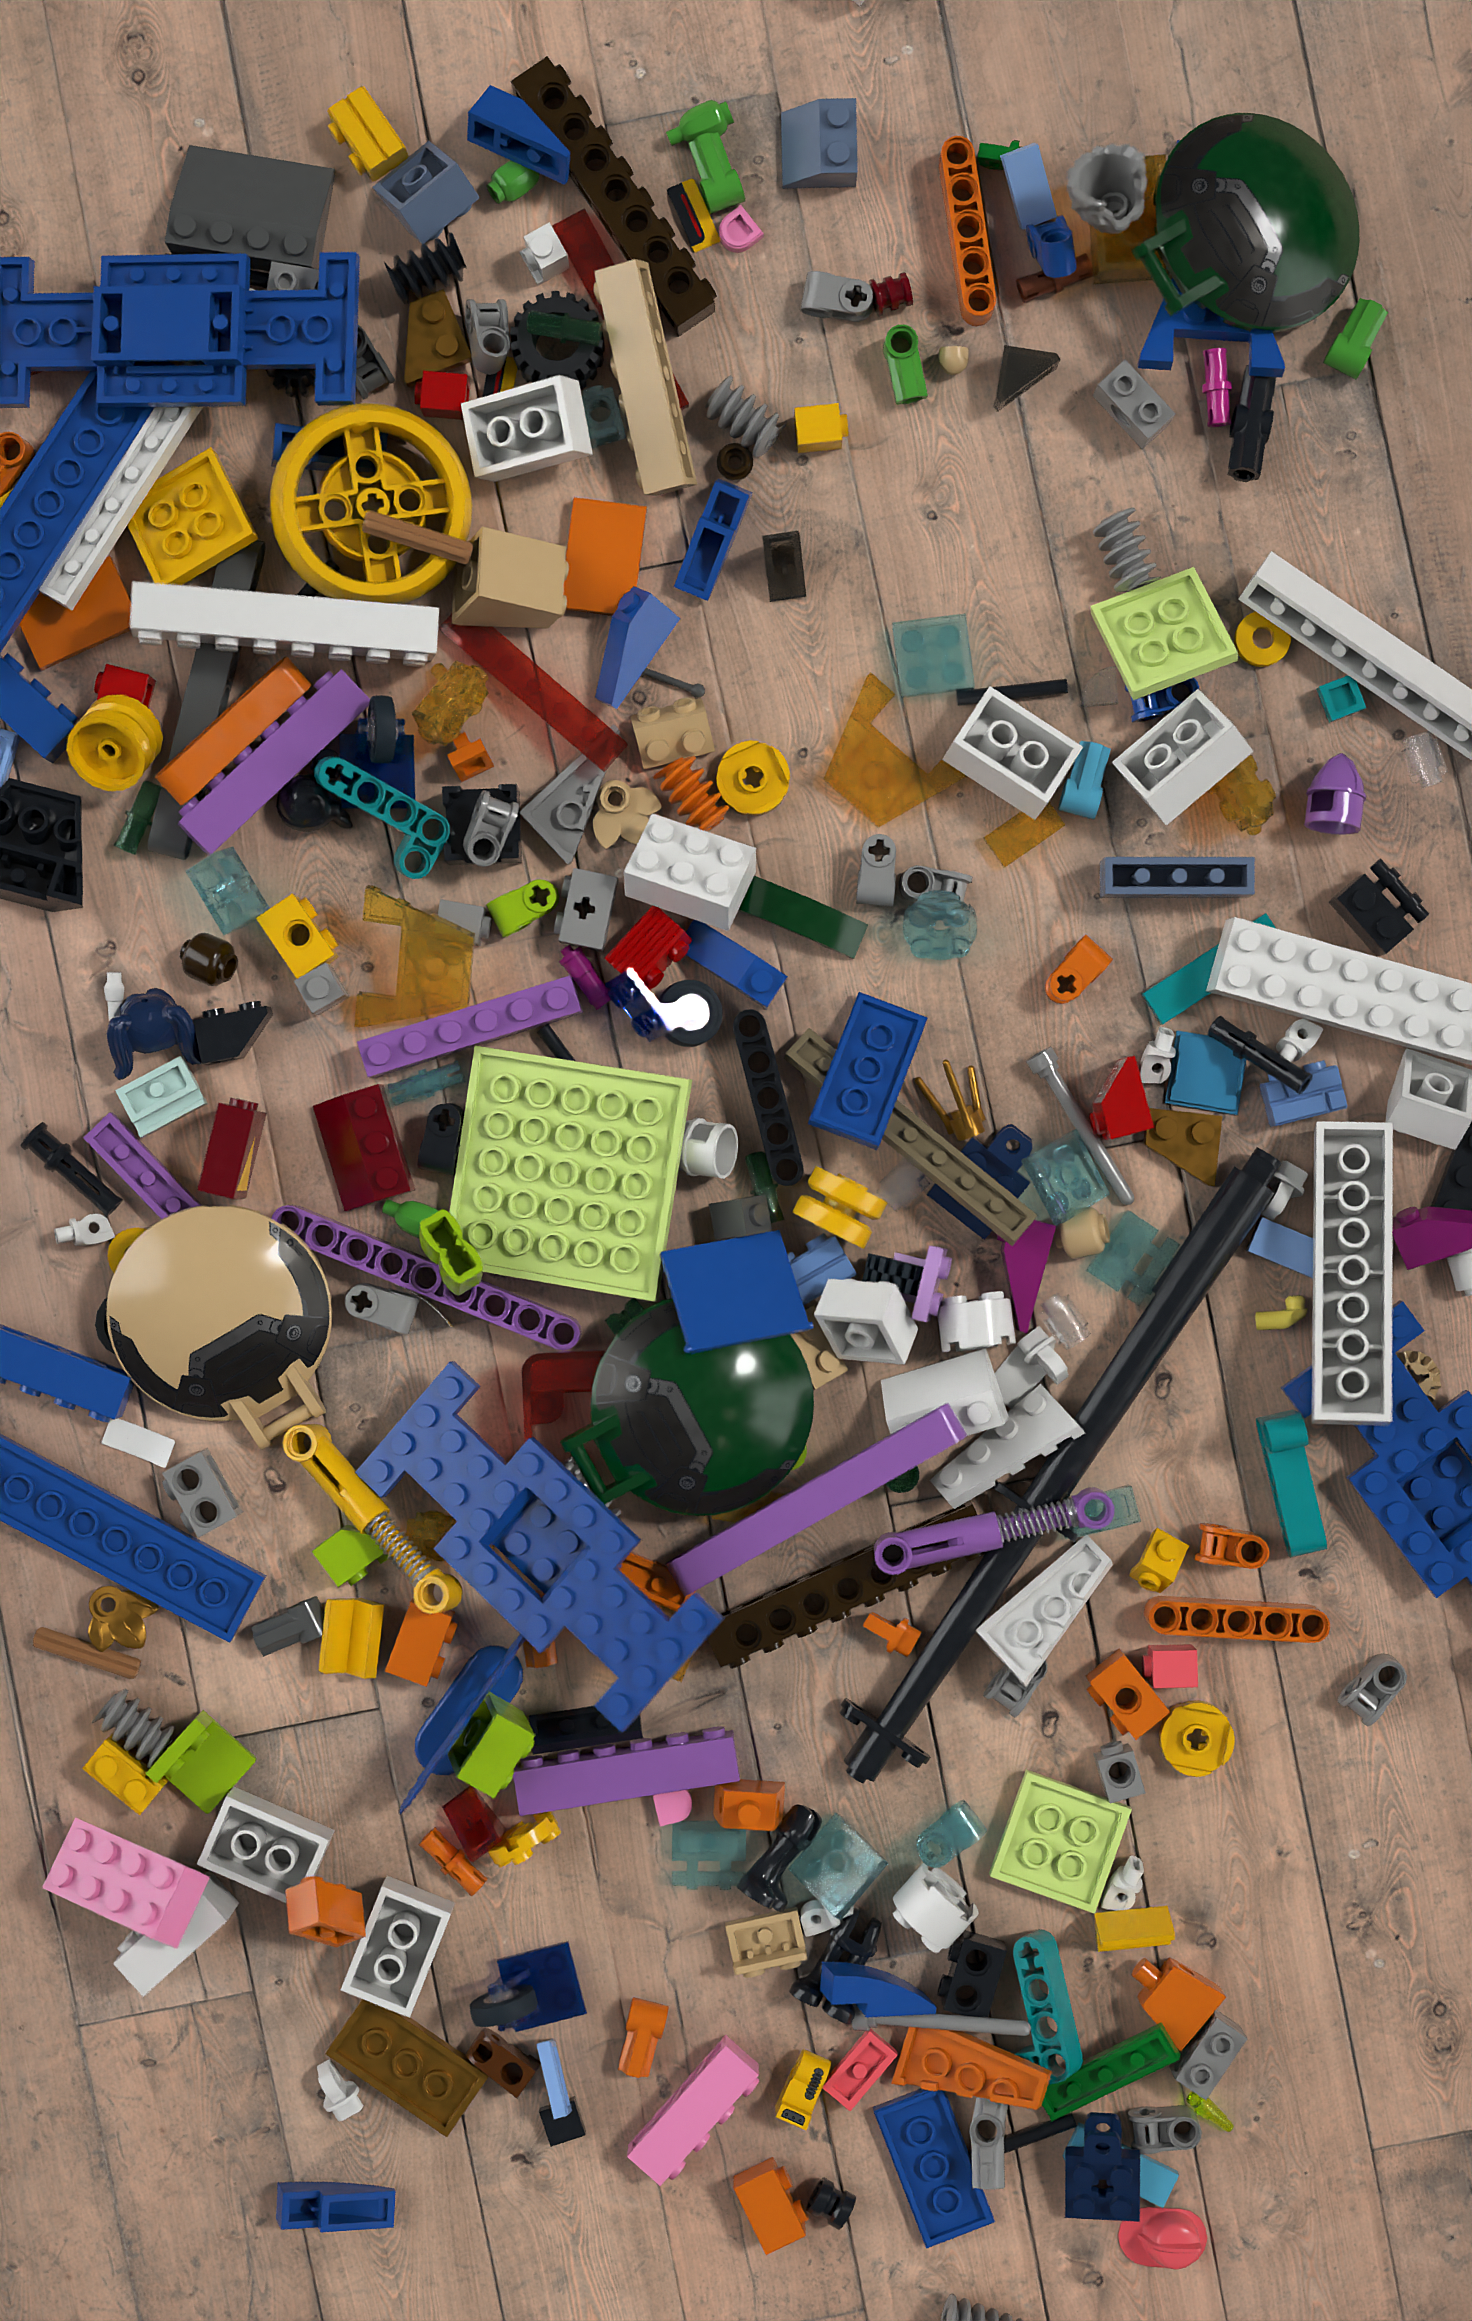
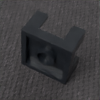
(459, 812)

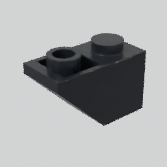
(230, 1035)

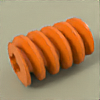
(691, 794)

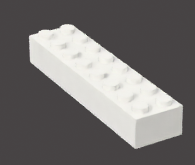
(283, 622)
(1344, 989)
(1352, 1273)

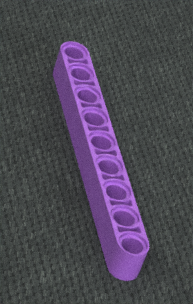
(408, 1278)
(816, 1499)

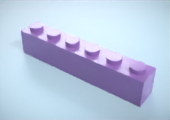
(274, 762)
(470, 1027)
(626, 1771)

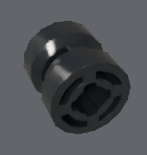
(831, 2203)

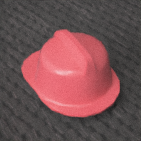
(1163, 2238)

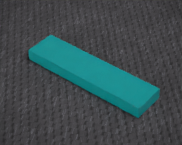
(1186, 985)

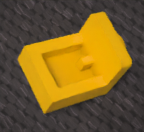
(1159, 1561)

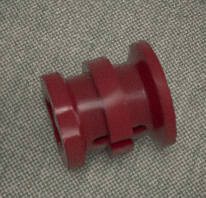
(891, 293)

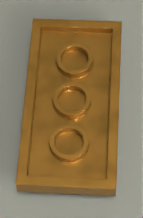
(408, 2064)

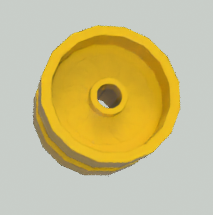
(114, 742)
(840, 1206)

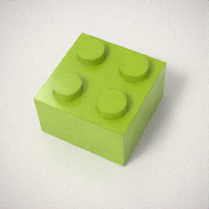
(491, 1745)

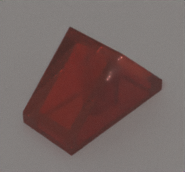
(474, 1823)

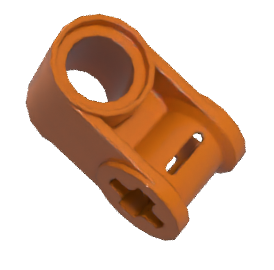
(1080, 967)
(1228, 1547)

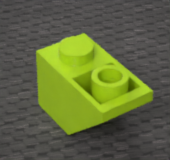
(347, 1555)

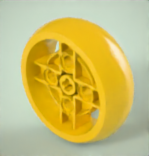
(341, 483)

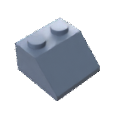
(820, 144)
(426, 192)

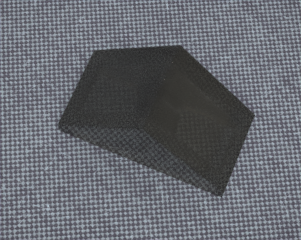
(1020, 371)
(783, 565)

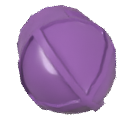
(1336, 798)

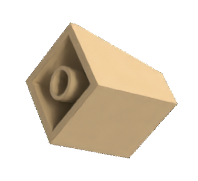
(510, 582)

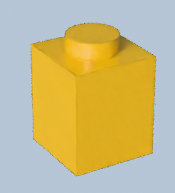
(819, 427)

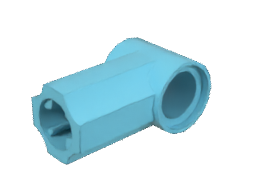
(1083, 789)

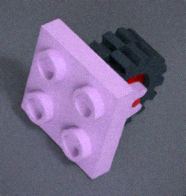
(914, 1276)

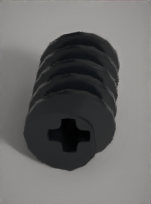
(426, 269)

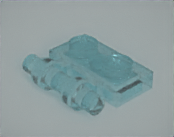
(1127, 1244)
(707, 1842)

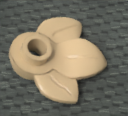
(625, 819)

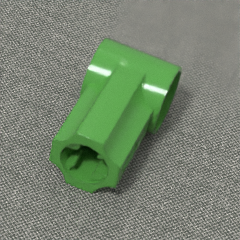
(718, 182)
(1353, 345)
(905, 367)

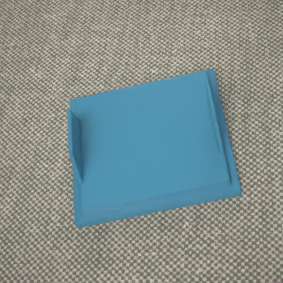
(1205, 1074)

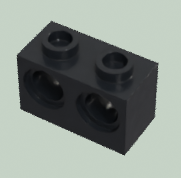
(981, 1976)

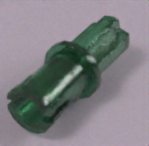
(564, 327)
(138, 817)
(763, 1183)

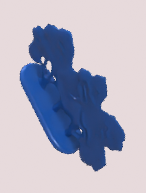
(486, 1671)

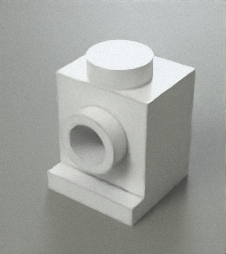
(544, 254)

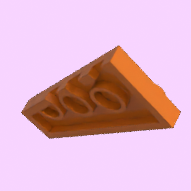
(970, 2068)

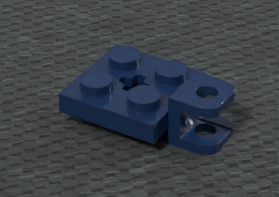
(998, 1163)
(1097, 2160)

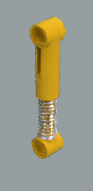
(369, 1514)

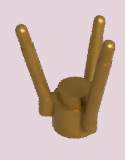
(965, 1121)

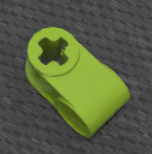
(516, 908)

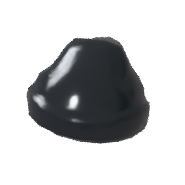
(308, 806)

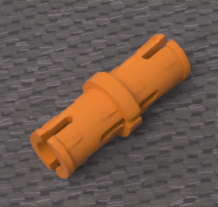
(453, 1861)

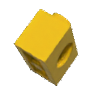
(281, 922)

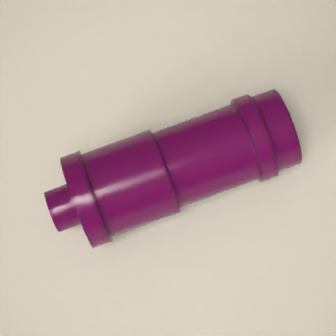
(585, 976)

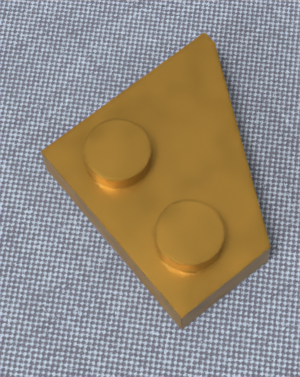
(433, 338)
(1187, 1141)

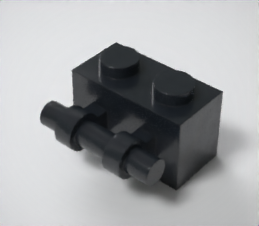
(1372, 914)

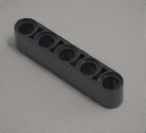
(768, 1079)

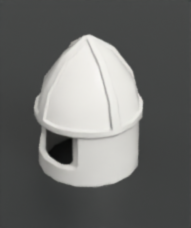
(708, 1148)

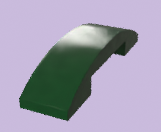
(803, 916)

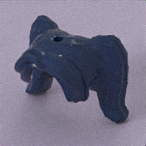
(150, 1025)

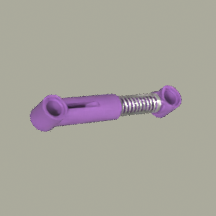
(988, 1531)

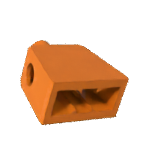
(749, 1804)
(1177, 1998)

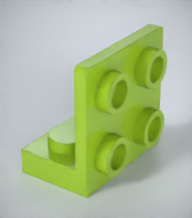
(203, 1762)

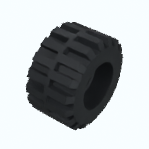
(533, 366)

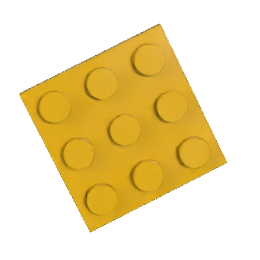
(190, 521)

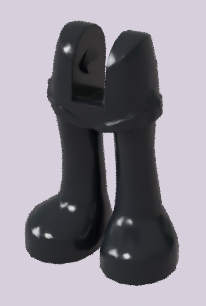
(793, 1835)
(808, 1988)

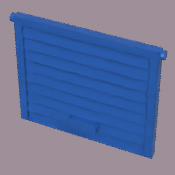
(734, 1291)

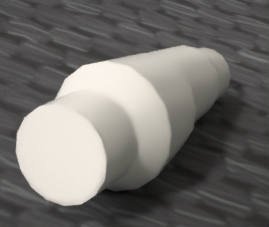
(114, 993)

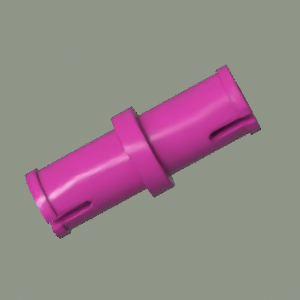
(1217, 387)

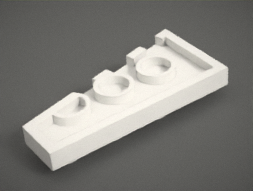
(1032, 1429)
(1039, 1615)

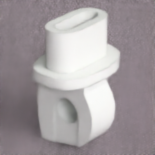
(1294, 1047)
(1158, 1052)
(1285, 1184)
(79, 1231)
(1040, 1350)
(1123, 1880)
(817, 1924)
(340, 2094)

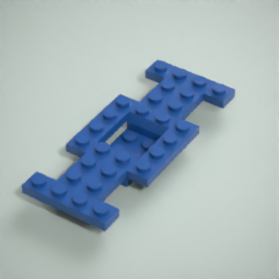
(180, 312)
(1418, 1473)
(550, 1533)

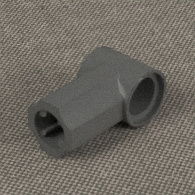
(299, 1624)

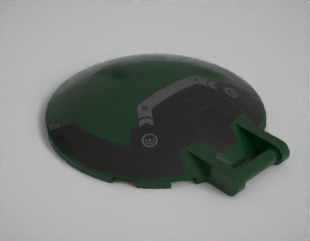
(1252, 224)
(697, 1426)

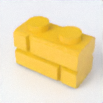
(367, 134)
(124, 1774)

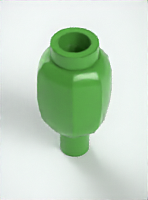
(700, 120)
(511, 182)
(408, 1214)

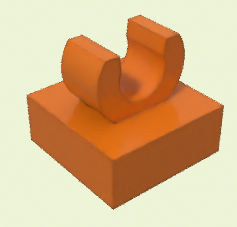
(469, 757)

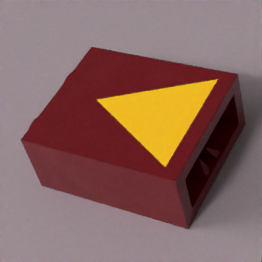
(232, 1149)

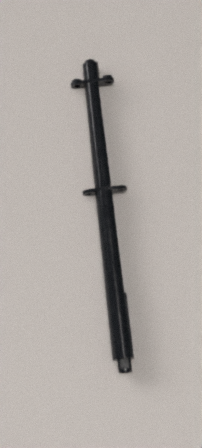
(1175, 1300)

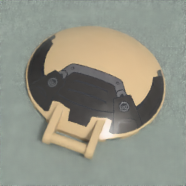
(222, 1317)

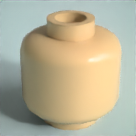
(1083, 1234)

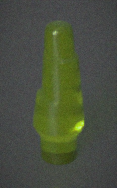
(1209, 2111)

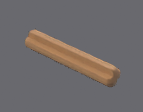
(417, 537)
(86, 1653)

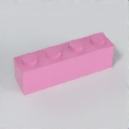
(693, 2111)

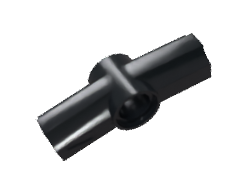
(1251, 426)

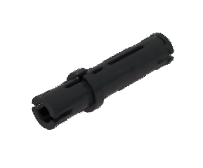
(1246, 1046)

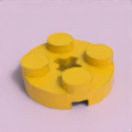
(732, 772)
(1207, 1756)
(522, 1837)

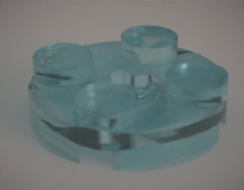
(934, 943)

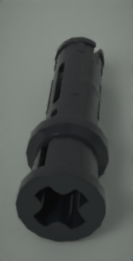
(61, 1153)

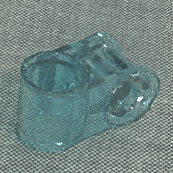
(954, 1831)

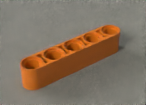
(967, 213)
(233, 731)
(1252, 1627)

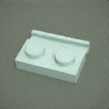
(161, 1096)

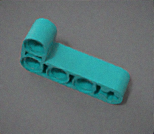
(380, 807)
(1291, 1482)
(1042, 2005)

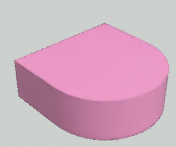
(739, 231)
(672, 1806)

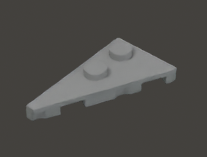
(565, 806)

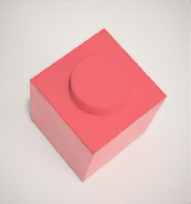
(1171, 1666)

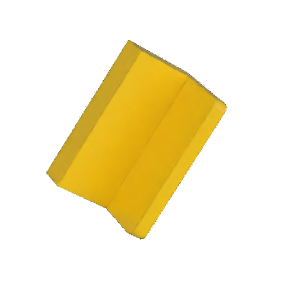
(351, 1637)
(1133, 1928)

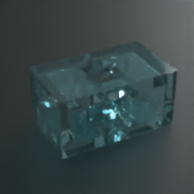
(227, 890)

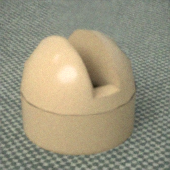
(953, 359)

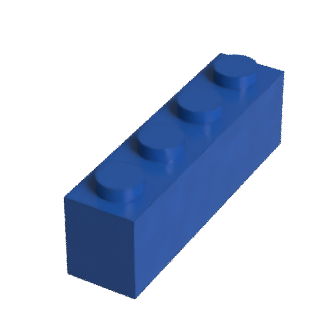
(31, 713)
(64, 1375)

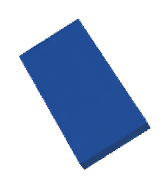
(867, 1071)
(933, 2165)

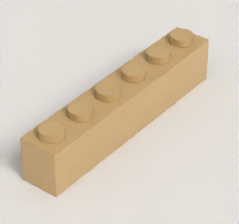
(644, 377)

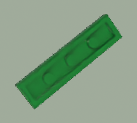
(1111, 2071)

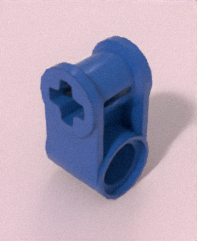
(1052, 247)
(1158, 703)

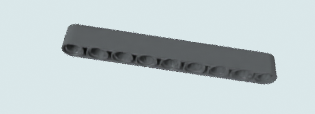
(204, 700)

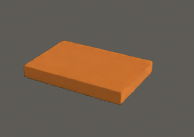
(603, 554)
(99, 616)

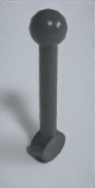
(697, 690)

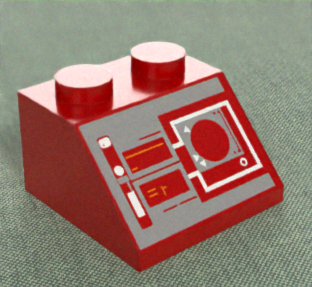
(1121, 1103)

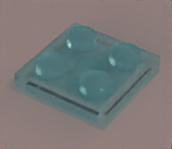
(933, 655)
(1065, 1177)
(838, 1866)

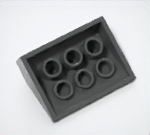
(250, 207)

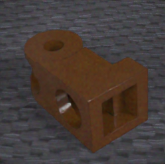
(502, 2061)

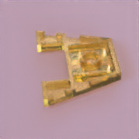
(874, 771)
(431, 966)

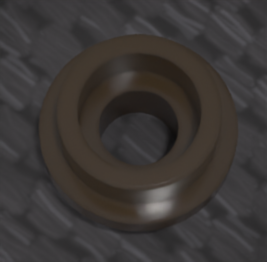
(730, 451)

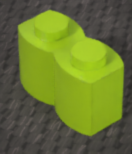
(444, 1245)

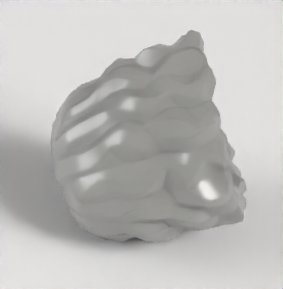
(1108, 187)

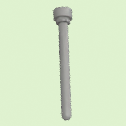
(1045, 1066)
(944, 2022)

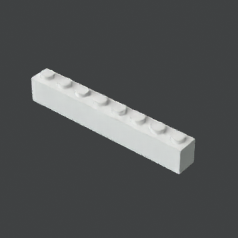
(1362, 650)

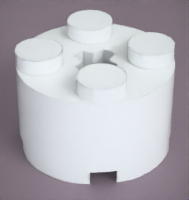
(975, 1323)
(933, 1907)

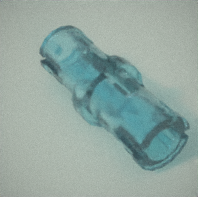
(426, 1083)

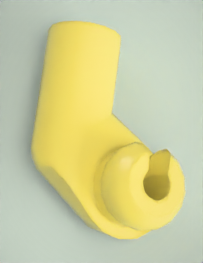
(1285, 1318)

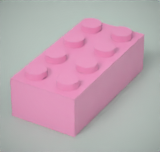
(126, 1883)

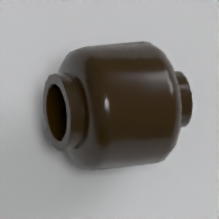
(208, 959)

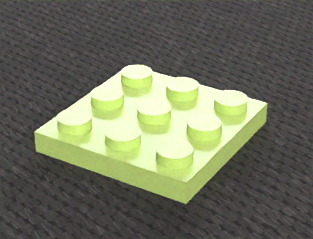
(1164, 633)
(1060, 1841)

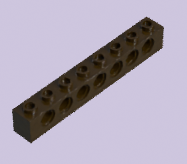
(681, 309)
(824, 1581)

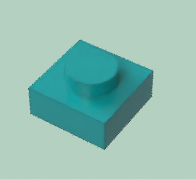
(1341, 698)

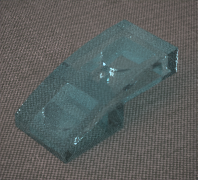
(1125, 1510)

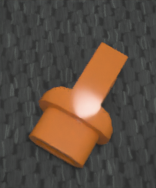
(900, 1637)

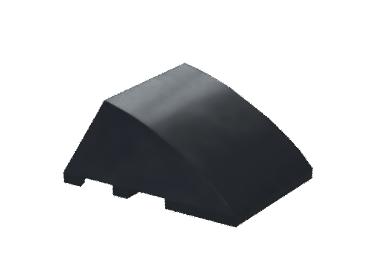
(40, 847)

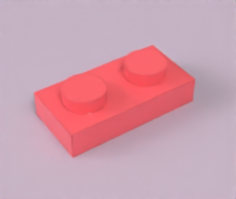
(859, 2069)

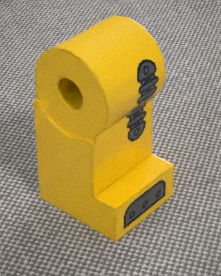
(802, 2089)

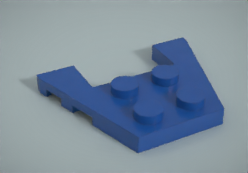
(1200, 323)

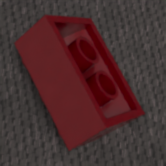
(363, 1147)

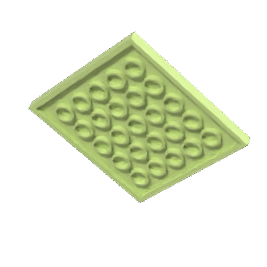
(569, 1170)

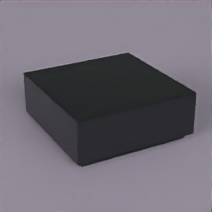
(563, 2128)

